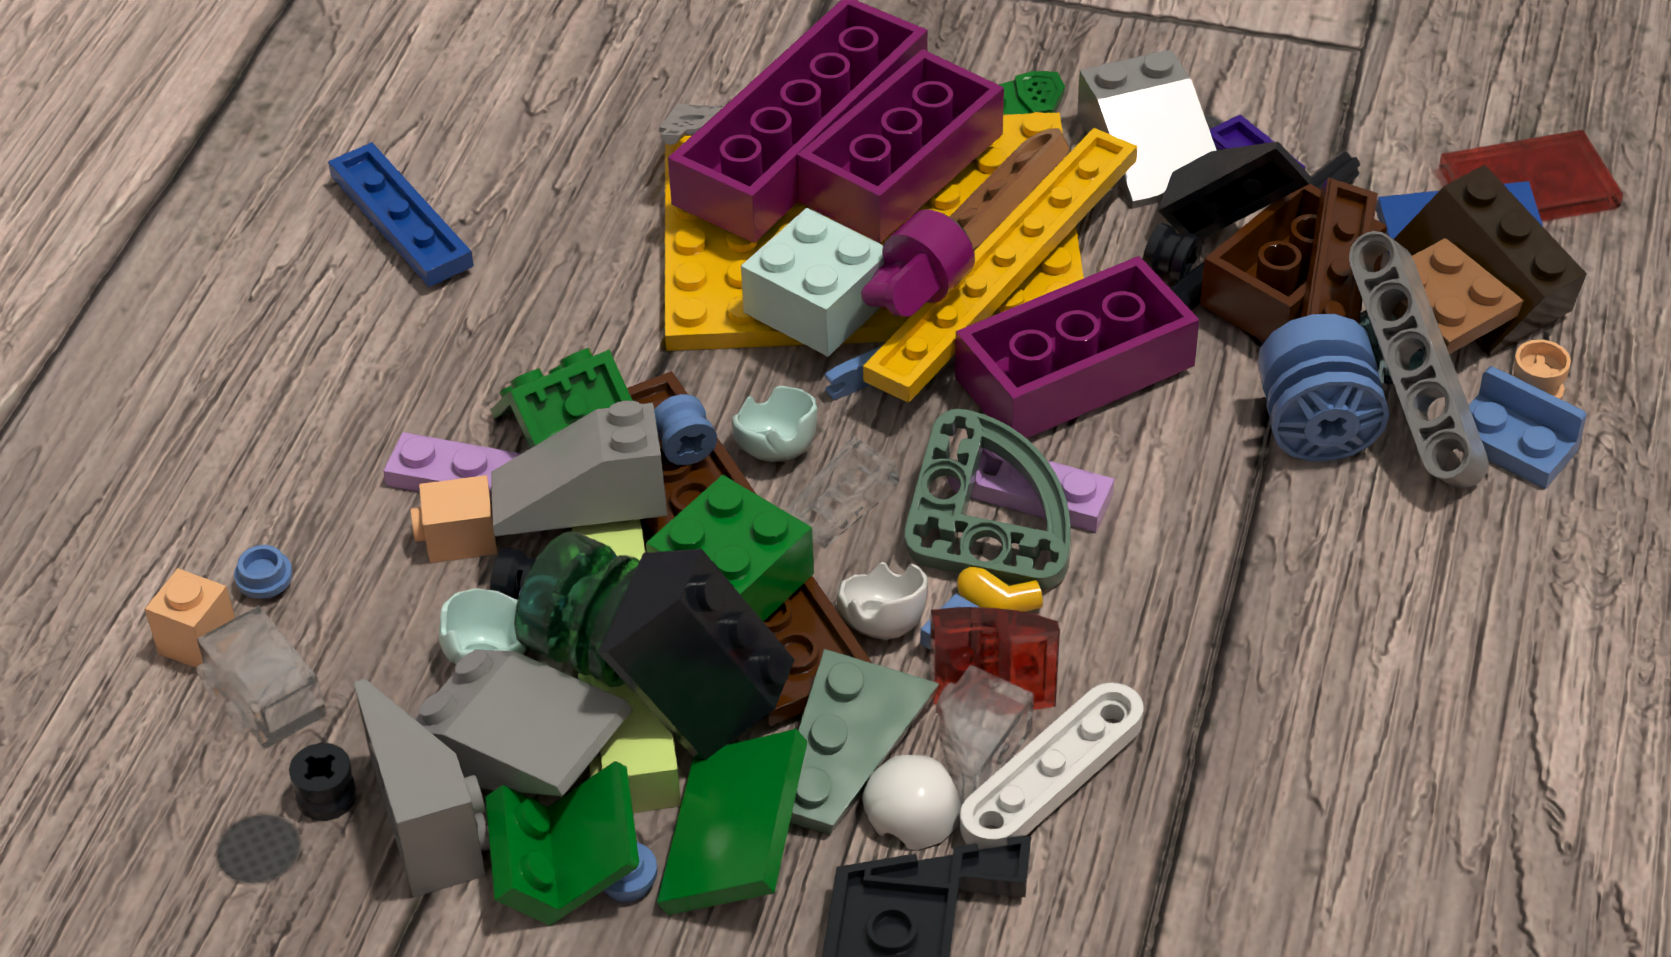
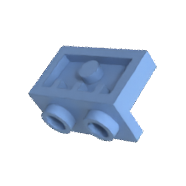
(1526, 427)

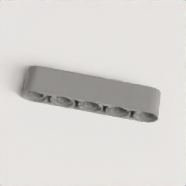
(1437, 374)

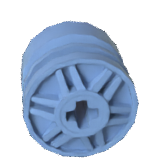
(1322, 387)

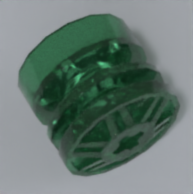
(572, 602)

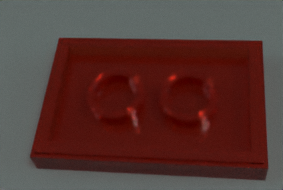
(1560, 167)

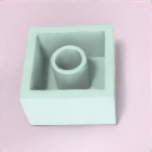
(812, 281)

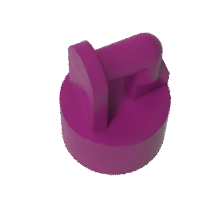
(920, 264)

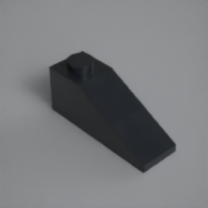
(1229, 186)

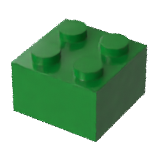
(749, 541)

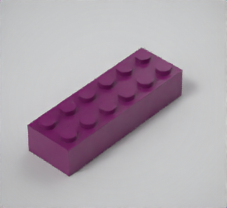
(744, 159)

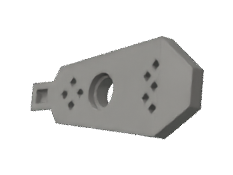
(685, 121)

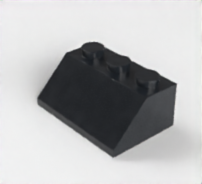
(695, 651)

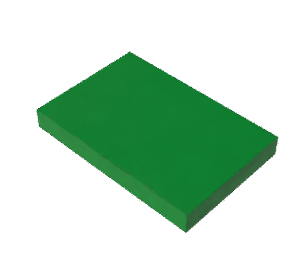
(733, 823)

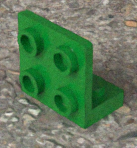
(563, 396)
(565, 852)

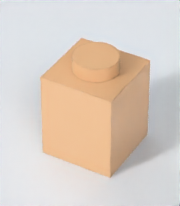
(455, 519)
(185, 611)

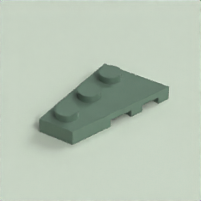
(850, 728)

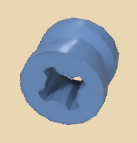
(684, 429)

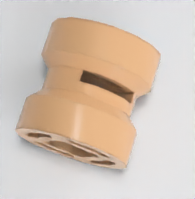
(1532, 368)

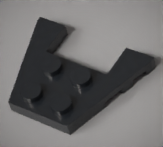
(911, 904)

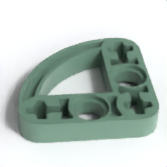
(950, 513)

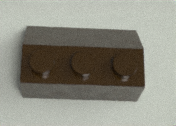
(1508, 243)

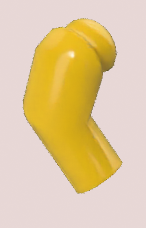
(990, 592)

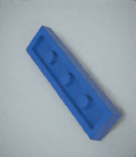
(401, 214)

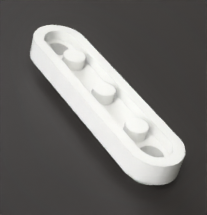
(1052, 766)

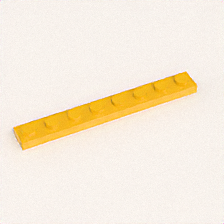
(1001, 264)

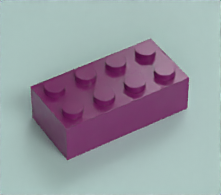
(900, 145)
(1076, 348)

